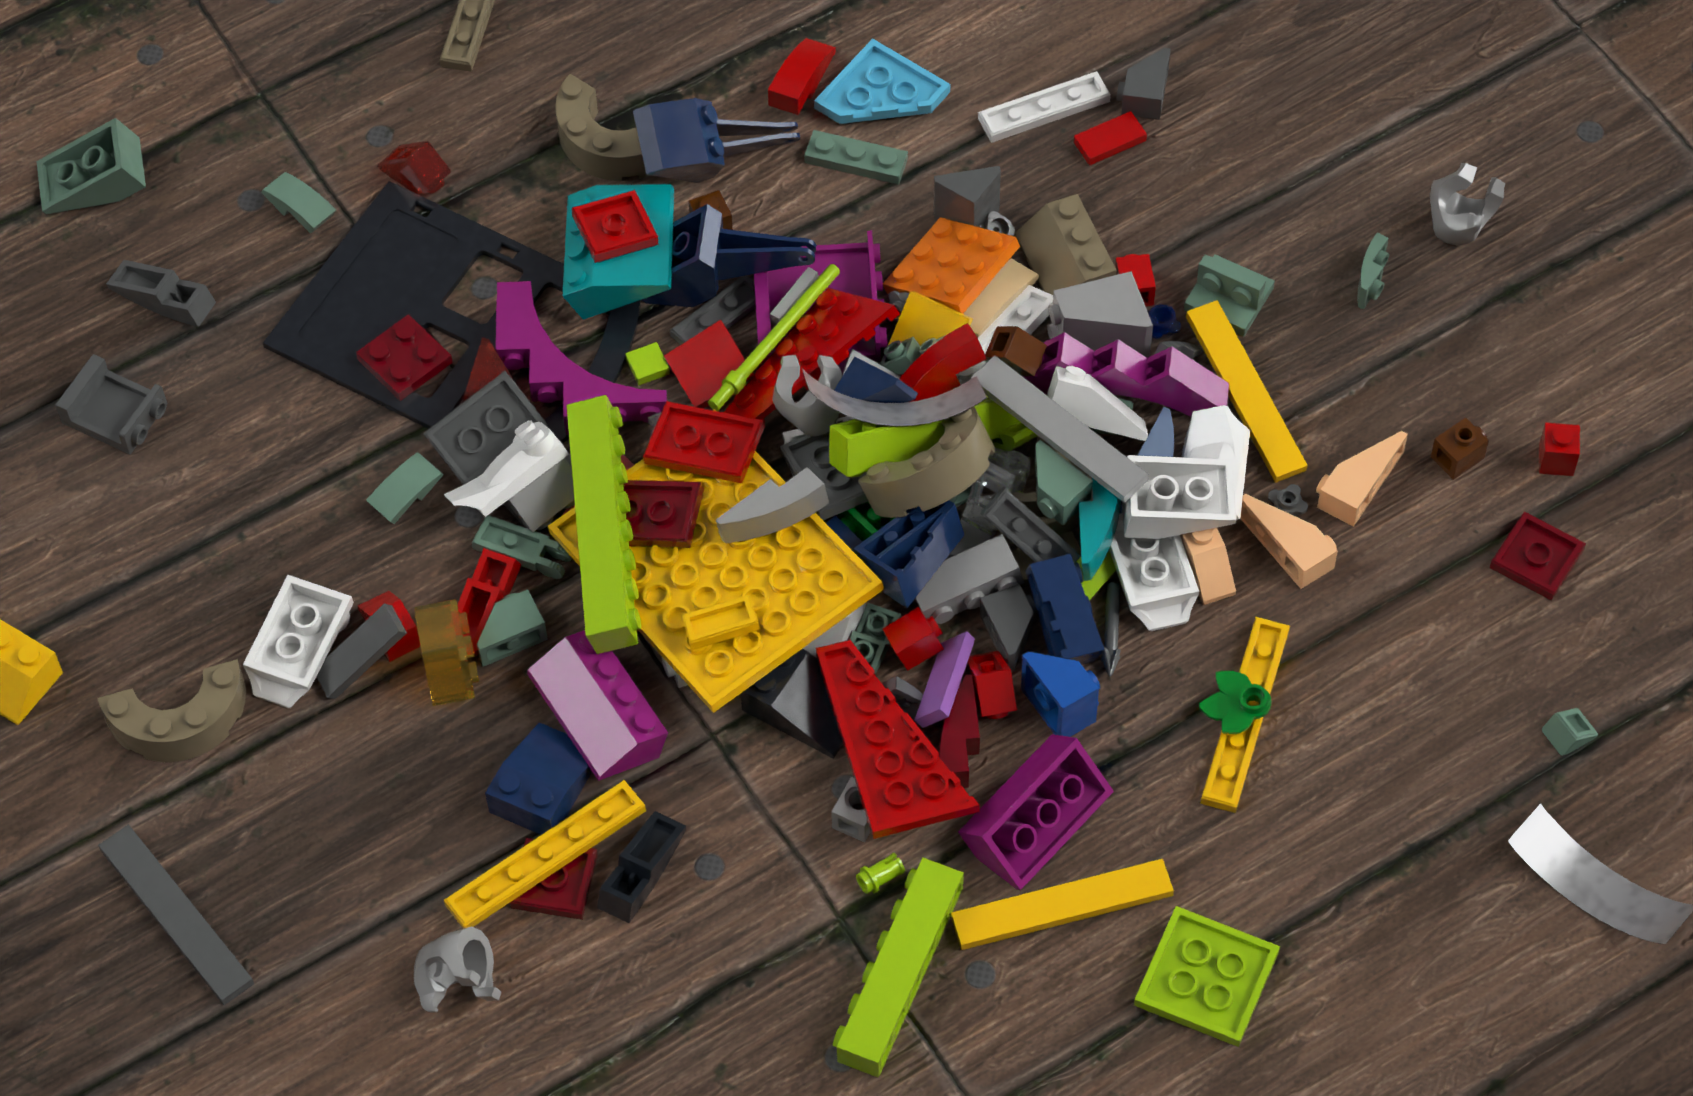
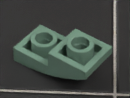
(299, 199)
(1370, 281)
(900, 355)
(404, 486)
(869, 635)

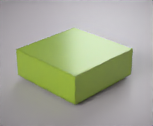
(647, 363)

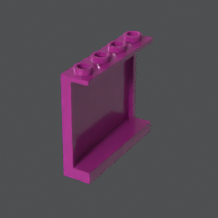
(856, 277)

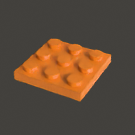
(953, 263)

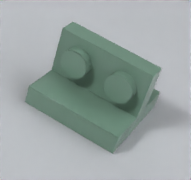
(1234, 286)

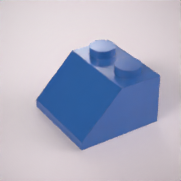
(1060, 692)

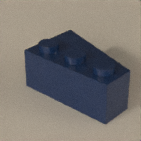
(911, 549)
(1064, 609)

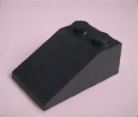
(796, 703)

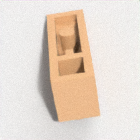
(1358, 479)
(1290, 540)

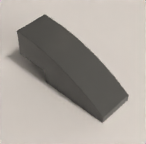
(162, 292)

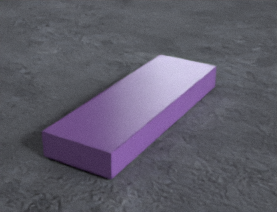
(944, 680)

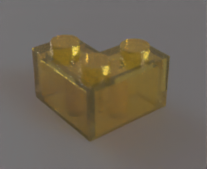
(446, 652)

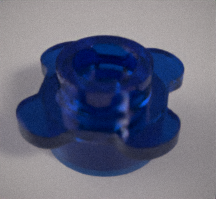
(1166, 314)

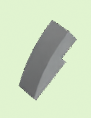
(773, 508)

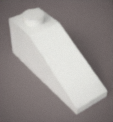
(1094, 404)

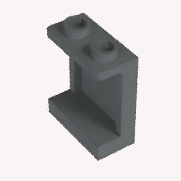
(110, 406)

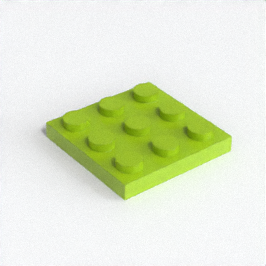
(1207, 976)

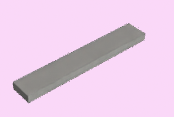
(1061, 429)

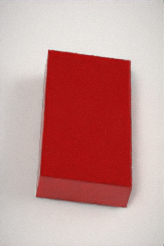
(1110, 138)

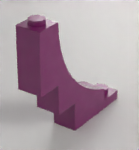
(1162, 378)

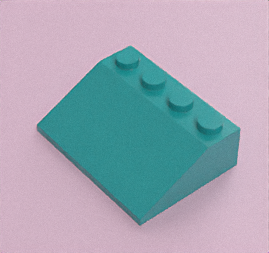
(627, 278)

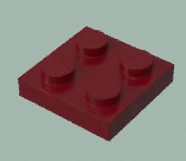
(404, 357)

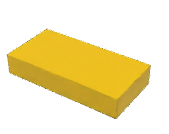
(720, 622)

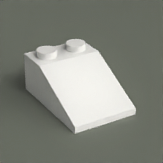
(1180, 497)

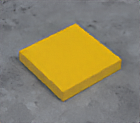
(926, 319)

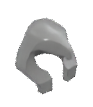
(1460, 218)
(809, 413)
(451, 959)

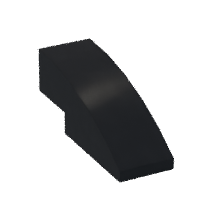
(640, 866)

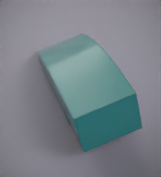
(1097, 527)

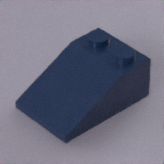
(538, 780)

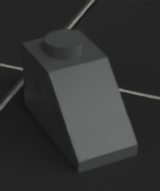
(1145, 86)
(1008, 621)

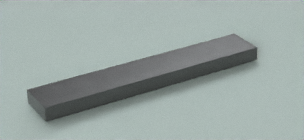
(176, 915)

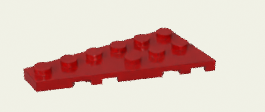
(826, 330)
(890, 757)

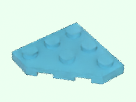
(880, 87)

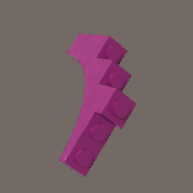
(552, 376)

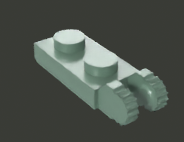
(522, 545)

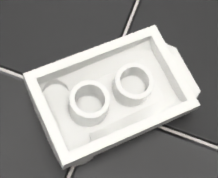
(1219, 435)
(528, 457)
(1155, 578)
(295, 640)

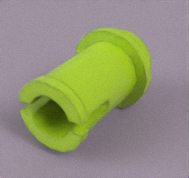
(878, 874)

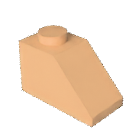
(1209, 564)

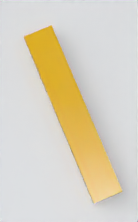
(1246, 391)
(1236, 750)
(545, 855)
(1062, 904)

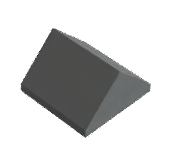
(967, 195)

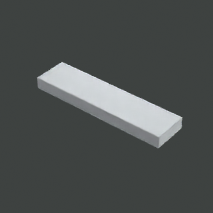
(1044, 107)

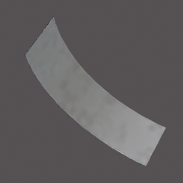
(901, 414)
(1593, 884)

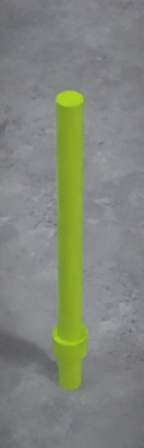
(736, 380)

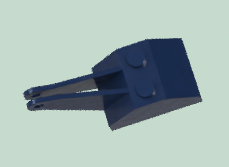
(684, 142)
(709, 253)

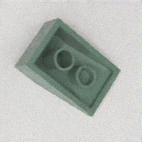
(92, 170)

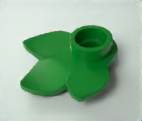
(1232, 700)

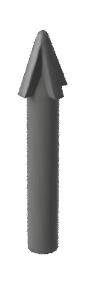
(1110, 655)

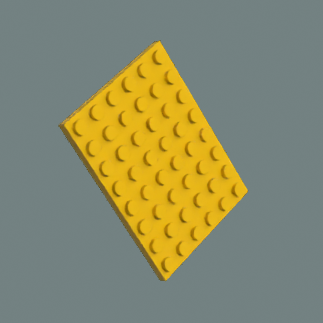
(796, 579)

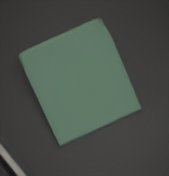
(1569, 731)

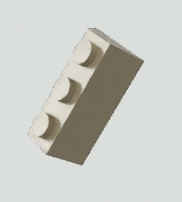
(1064, 246)

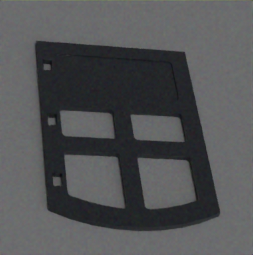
(410, 265)

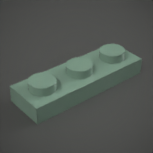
(856, 157)

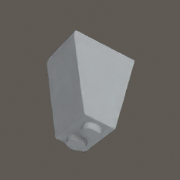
(1102, 313)

